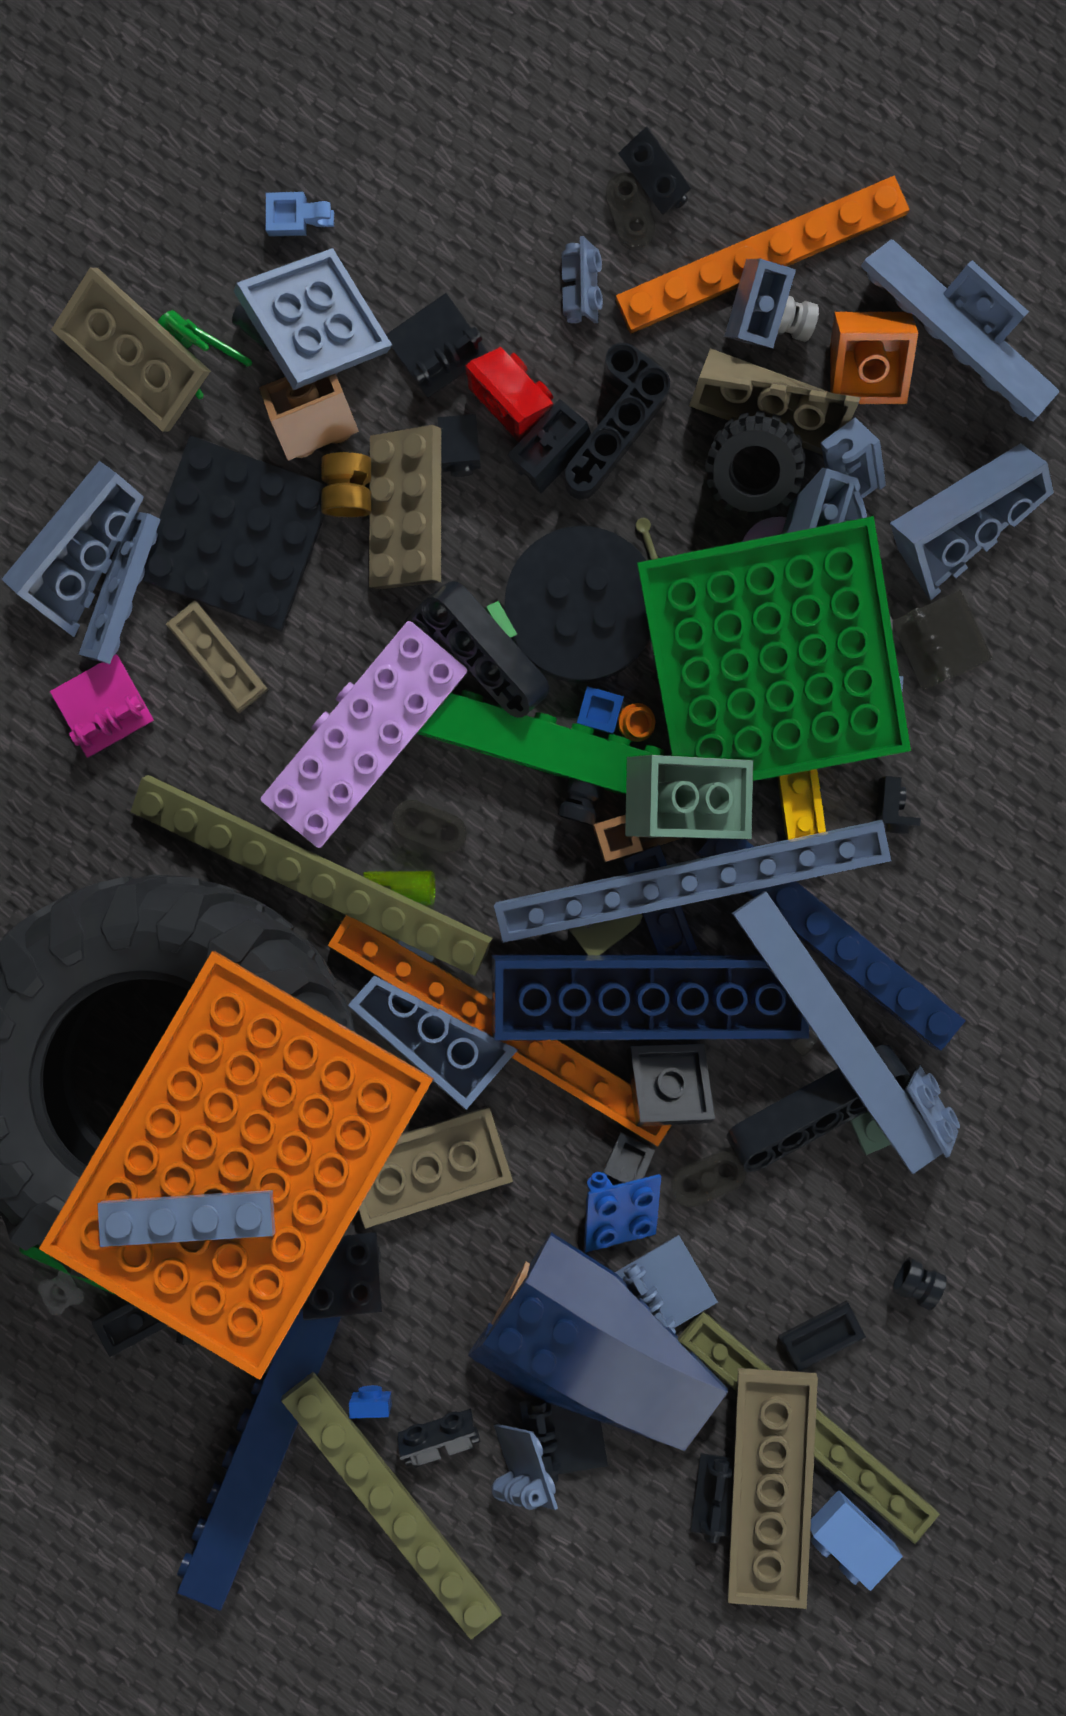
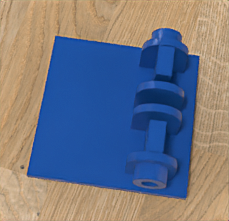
(620, 1211)

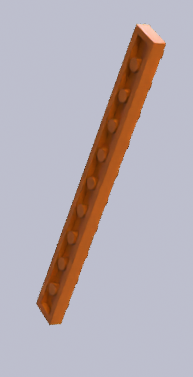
(446, 992)

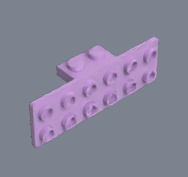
(363, 734)

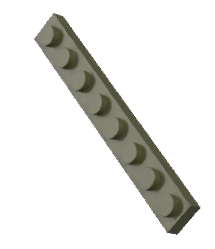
(391, 1505)

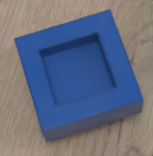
(600, 710)
(370, 1403)

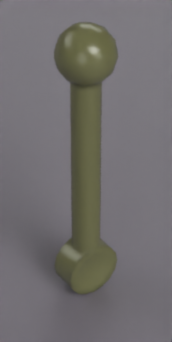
(643, 526)

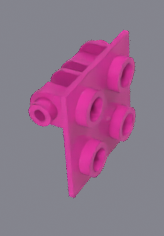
(101, 706)

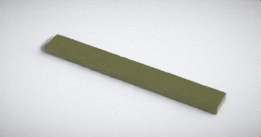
(832, 1447)

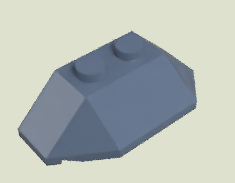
(825, 501)

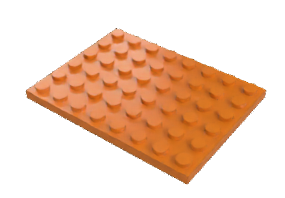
(241, 1101)

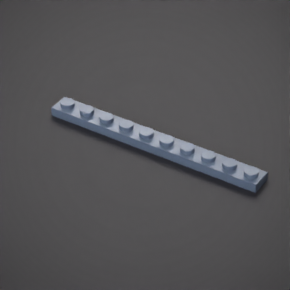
(693, 881)

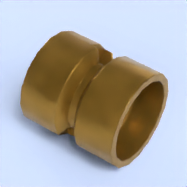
(346, 481)

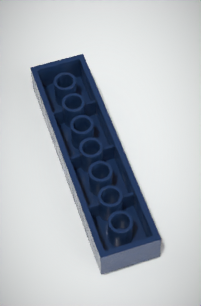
(640, 998)

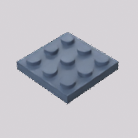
(312, 318)

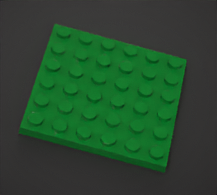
(778, 650)

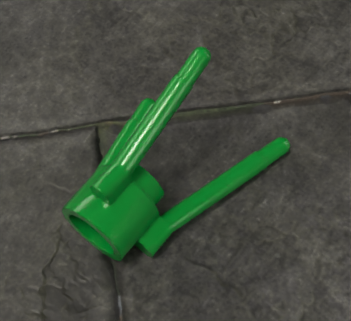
(188, 333)

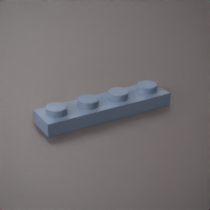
(118, 589)
(186, 1218)

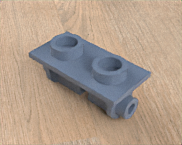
(581, 265)

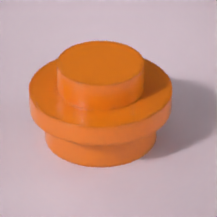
(636, 722)

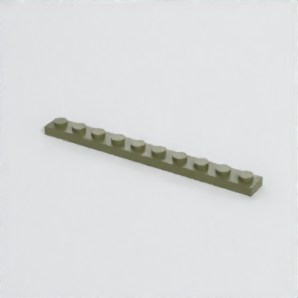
(311, 875)

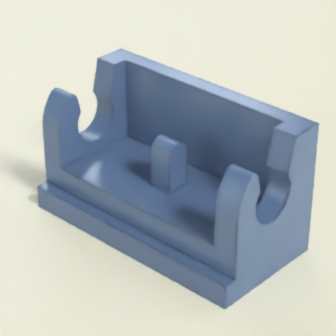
(857, 454)

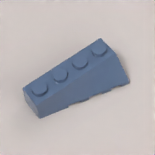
(970, 515)
(75, 548)
(435, 1042)

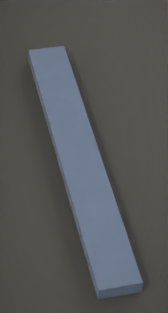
(838, 1031)

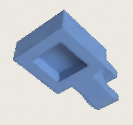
(289, 213)

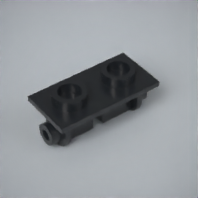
(655, 171)
(421, 1442)
(713, 1497)

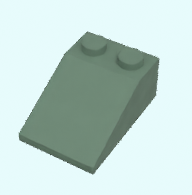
(689, 797)

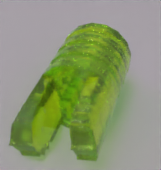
(414, 885)

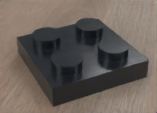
(670, 1085)

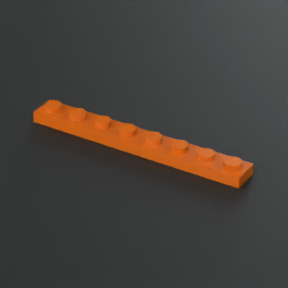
(781, 245)

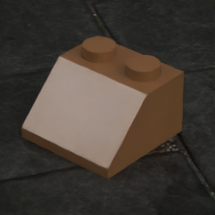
(308, 415)

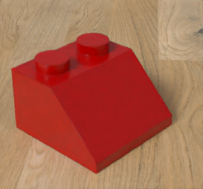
(508, 391)

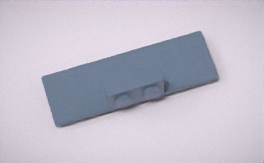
(968, 317)

